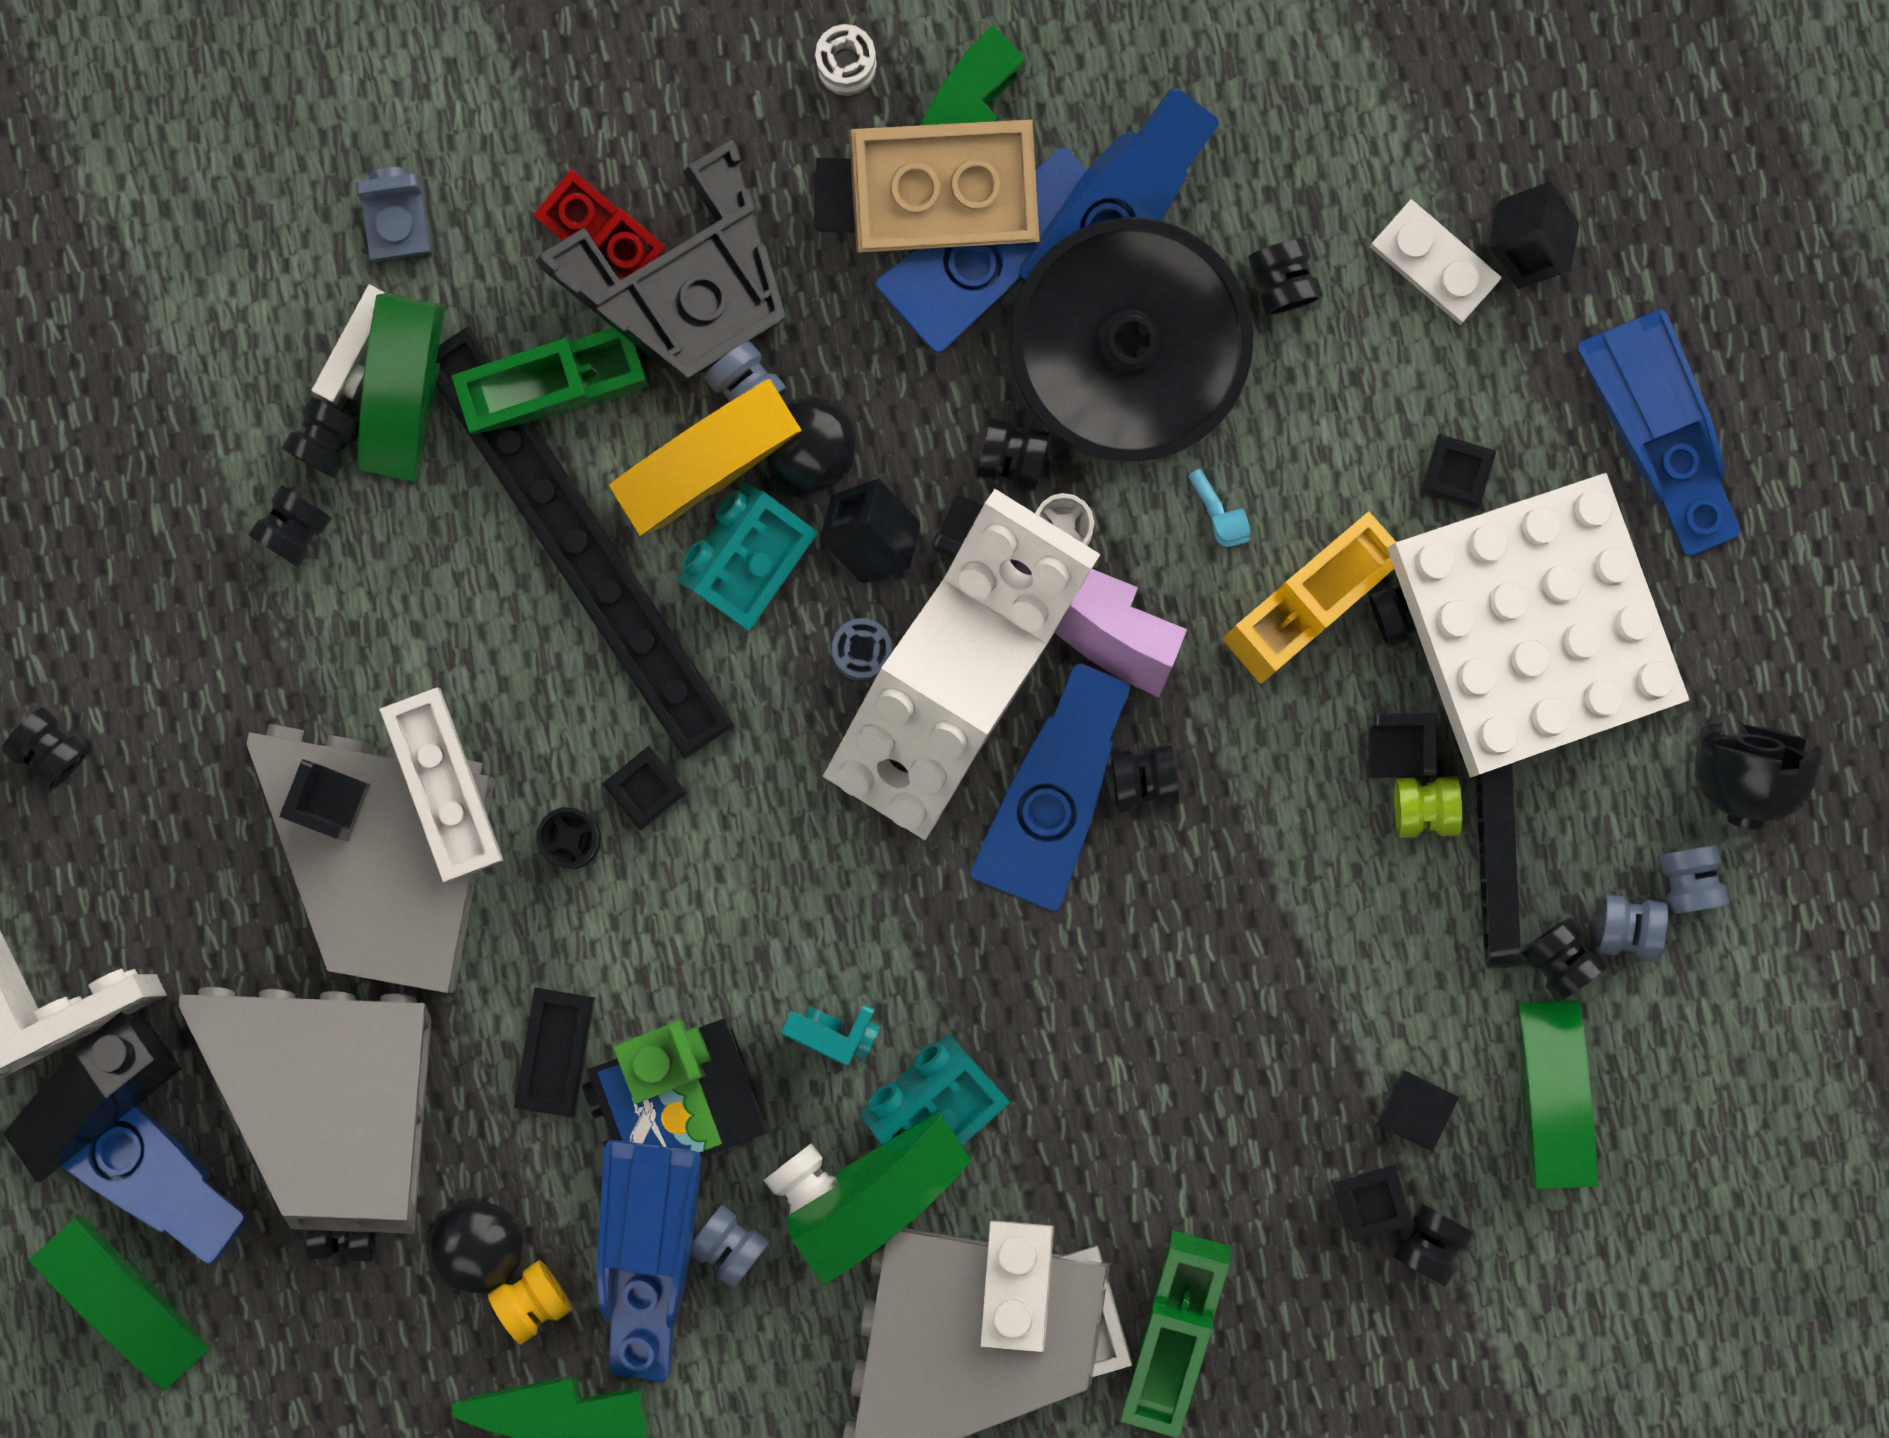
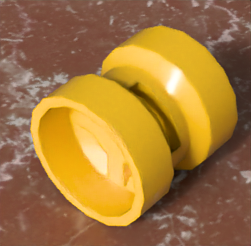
(529, 1302)

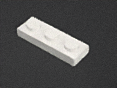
(441, 785)

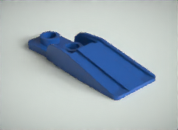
(1135, 173)
(953, 287)
(1664, 425)
(1054, 793)
(160, 1183)
(645, 1251)

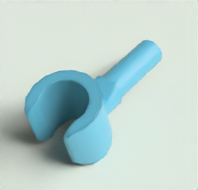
(1228, 527)

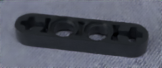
(1499, 868)

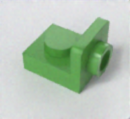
(662, 1060)

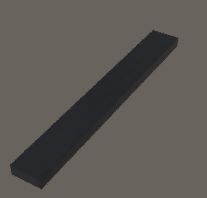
(591, 565)

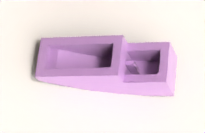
(1117, 635)

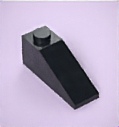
(90, 1093)

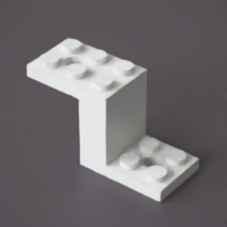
(960, 664)
(35, 1033)

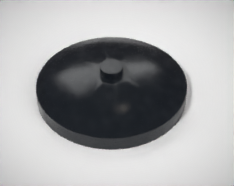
(1131, 339)

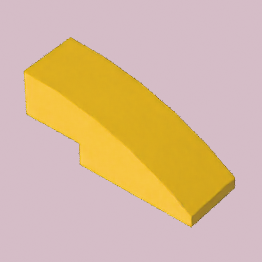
(705, 458)
(1312, 598)

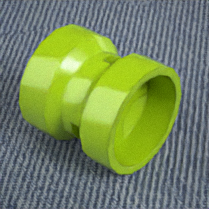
(1429, 806)

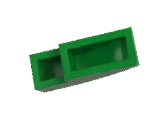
(976, 81)
(550, 380)
(399, 385)
(1557, 1095)
(877, 1197)
(119, 1302)
(1176, 1333)
(557, 1411)

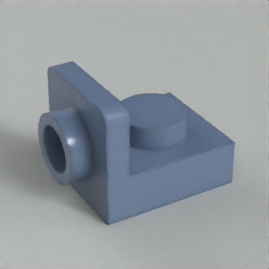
(394, 215)

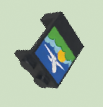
(696, 1116)

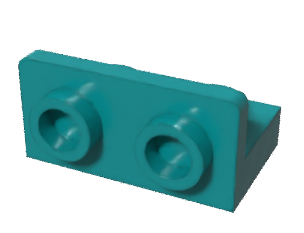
(745, 555)
(820, 1033)
(941, 1081)

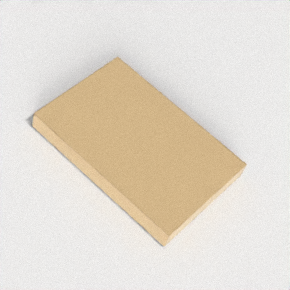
(944, 185)

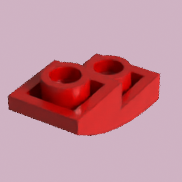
(616, 234)

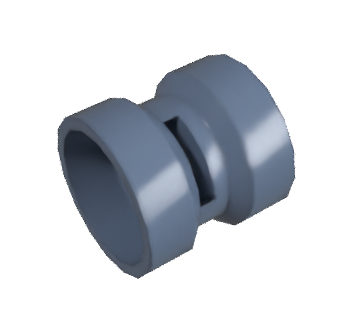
(740, 372)
(866, 656)
(1694, 879)
(1631, 927)
(724, 1232)

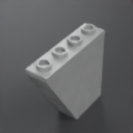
(380, 894)
(323, 1099)
(925, 1342)

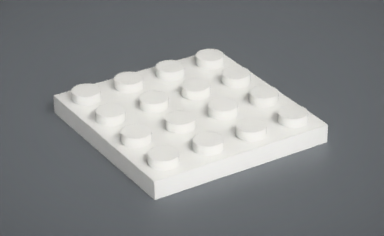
(1537, 624)

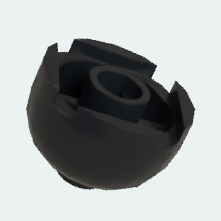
(1755, 773)

